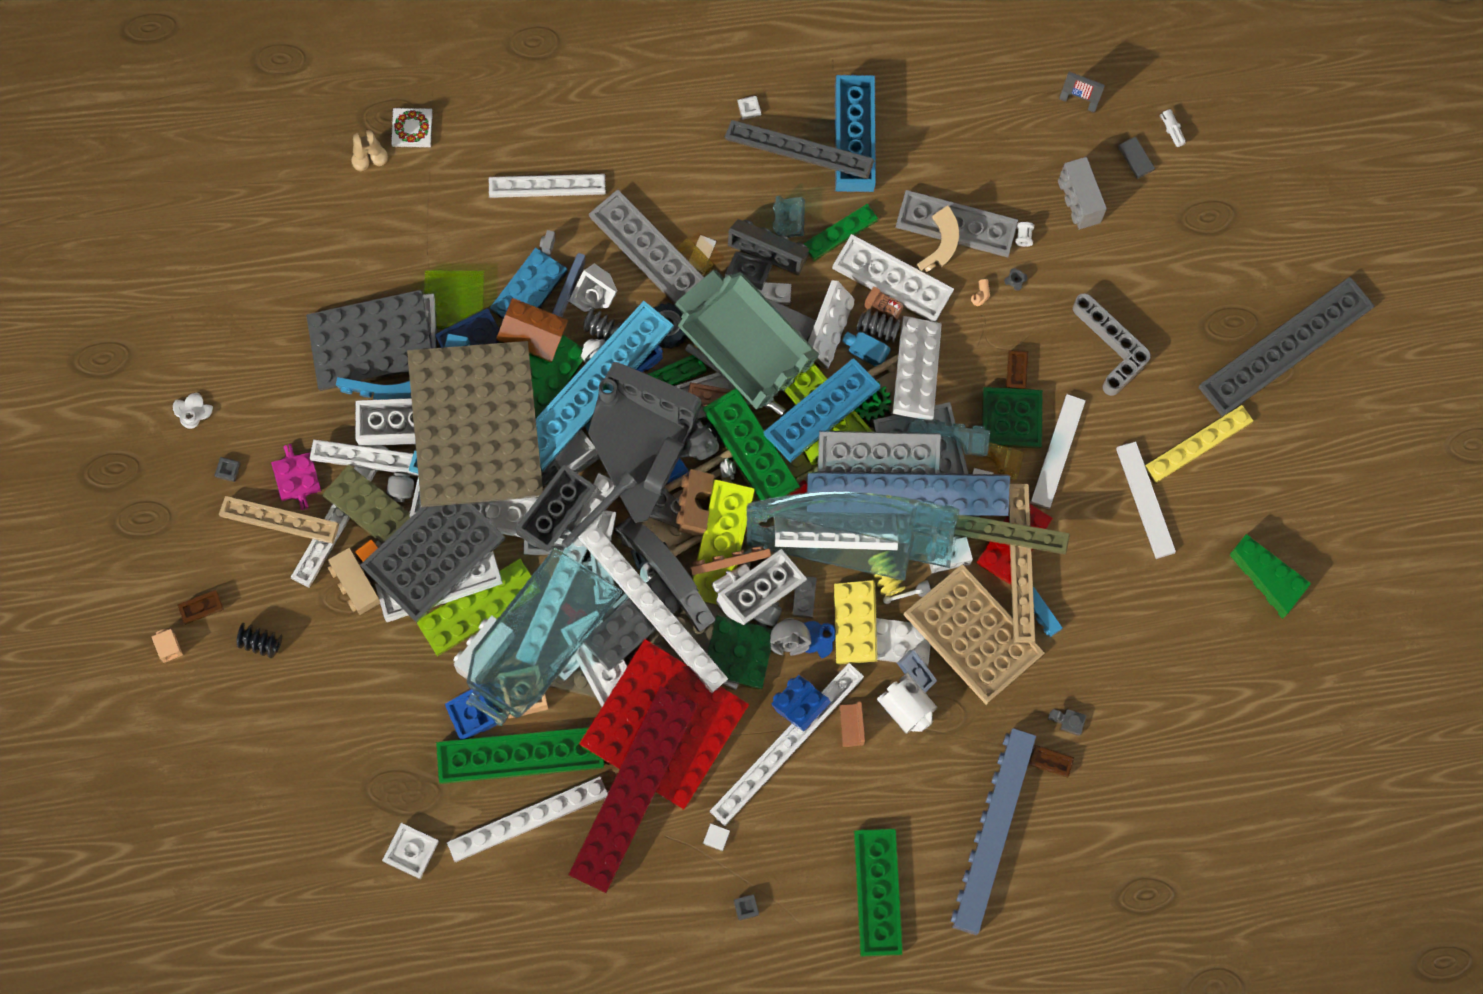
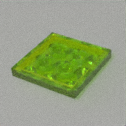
(456, 295)

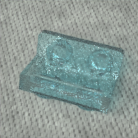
(789, 216)

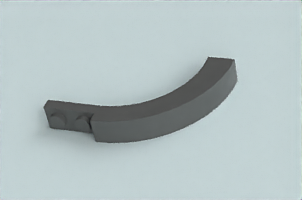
(668, 567)

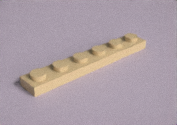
(279, 519)

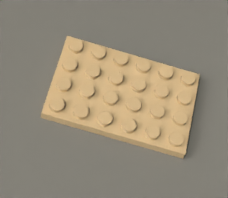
(972, 634)

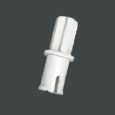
(1173, 128)
(730, 577)

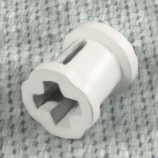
(1025, 234)

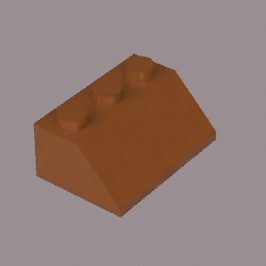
(533, 325)

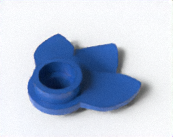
(820, 643)

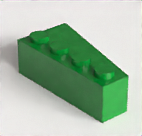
(1270, 575)

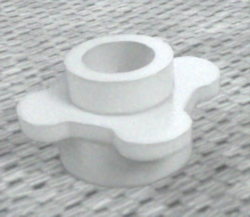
(728, 468)

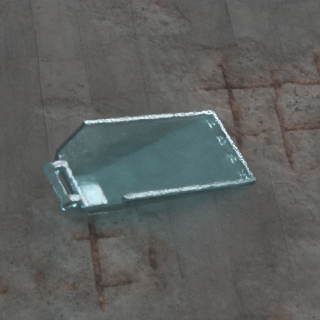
(537, 636)

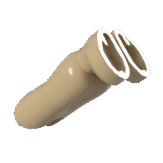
(364, 146)

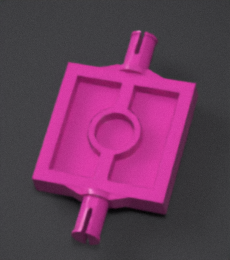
(296, 477)

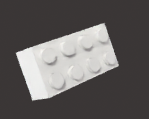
(384, 422)

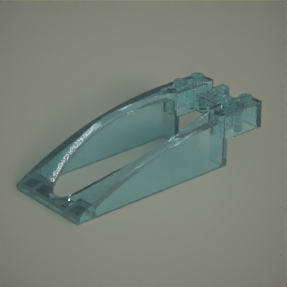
(920, 528)

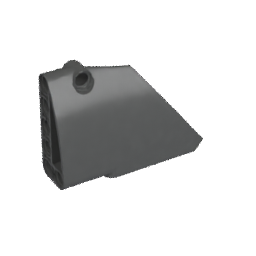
(641, 432)

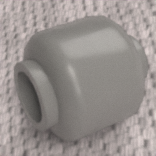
(400, 487)

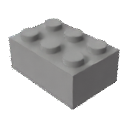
(1082, 193)

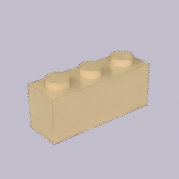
(353, 582)

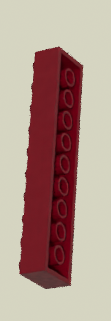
(632, 789)

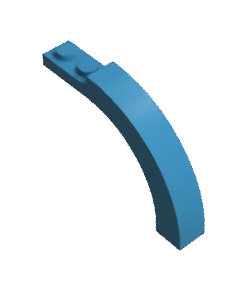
(386, 392)

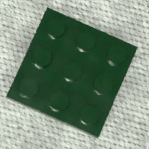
(1013, 416)
(740, 651)

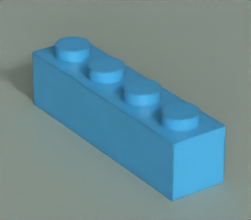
(1045, 616)

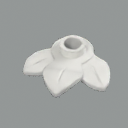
(193, 408)

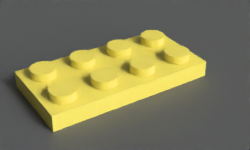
(855, 622)

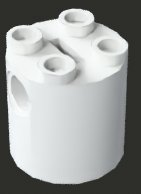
(908, 705)

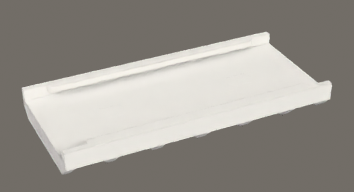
(800, 534)

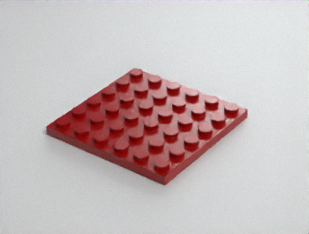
(629, 701)

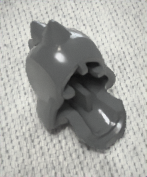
(701, 441)

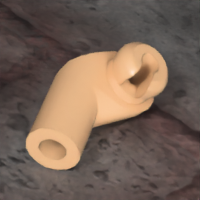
(983, 295)

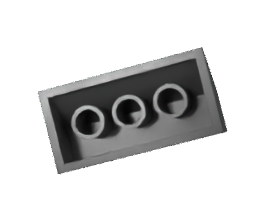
(768, 246)
(555, 509)

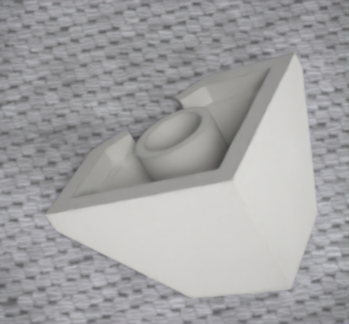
(593, 289)

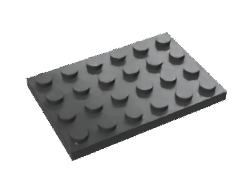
(367, 338)
(432, 555)

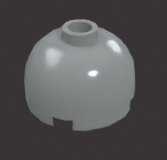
(790, 637)

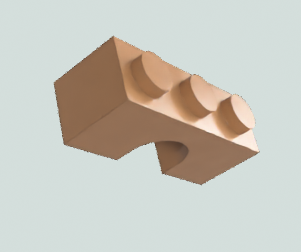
(692, 518)

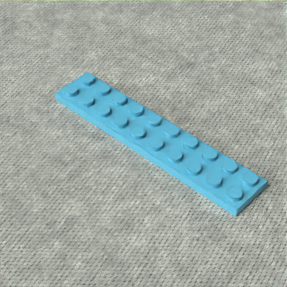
(578, 399)

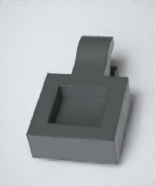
(1070, 721)

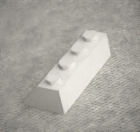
(760, 588)

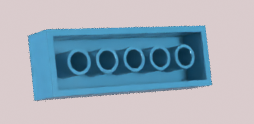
(855, 127)

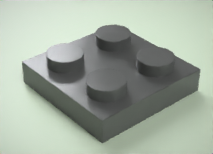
(752, 267)

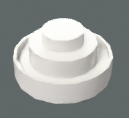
(591, 348)

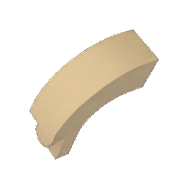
(949, 232)

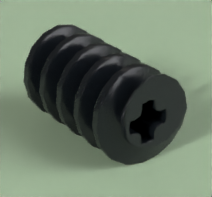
(258, 642)

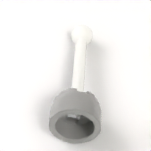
(921, 590)

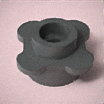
(1014, 273)

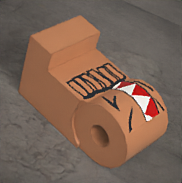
(883, 304)

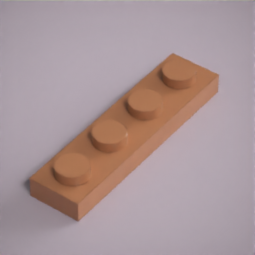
(721, 562)

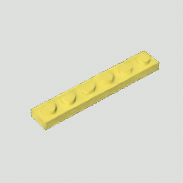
(1198, 444)

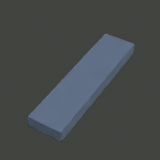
(569, 285)

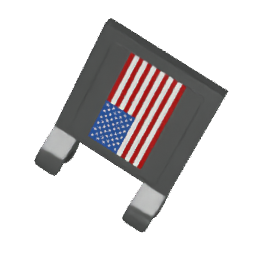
(1082, 88)

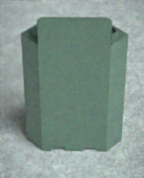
(744, 336)

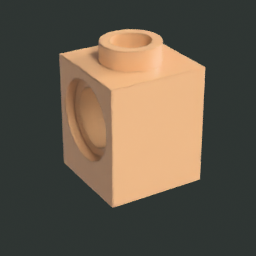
(166, 645)

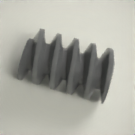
(599, 325)
(878, 325)

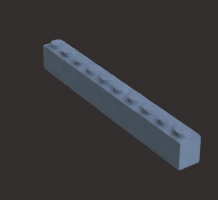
(994, 831)

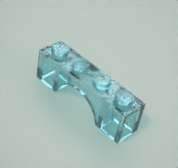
(973, 441)

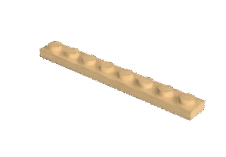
(1021, 568)

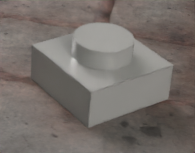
(547, 242)

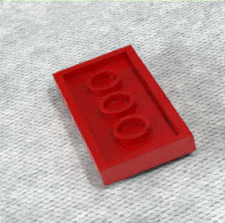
(997, 555)

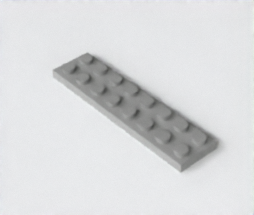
(645, 246)

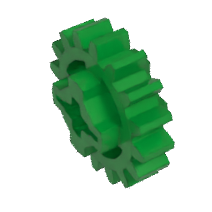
(876, 405)

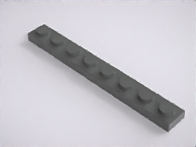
(799, 149)

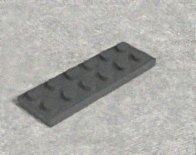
(627, 627)

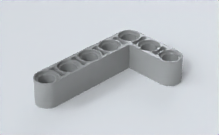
(1114, 341)

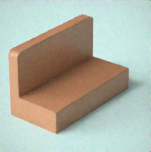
(852, 725)

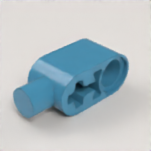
(867, 348)

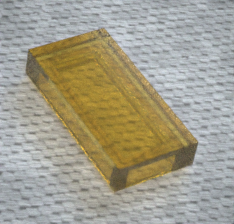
(695, 256)

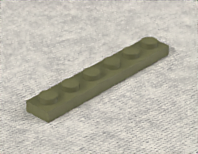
(1013, 534)

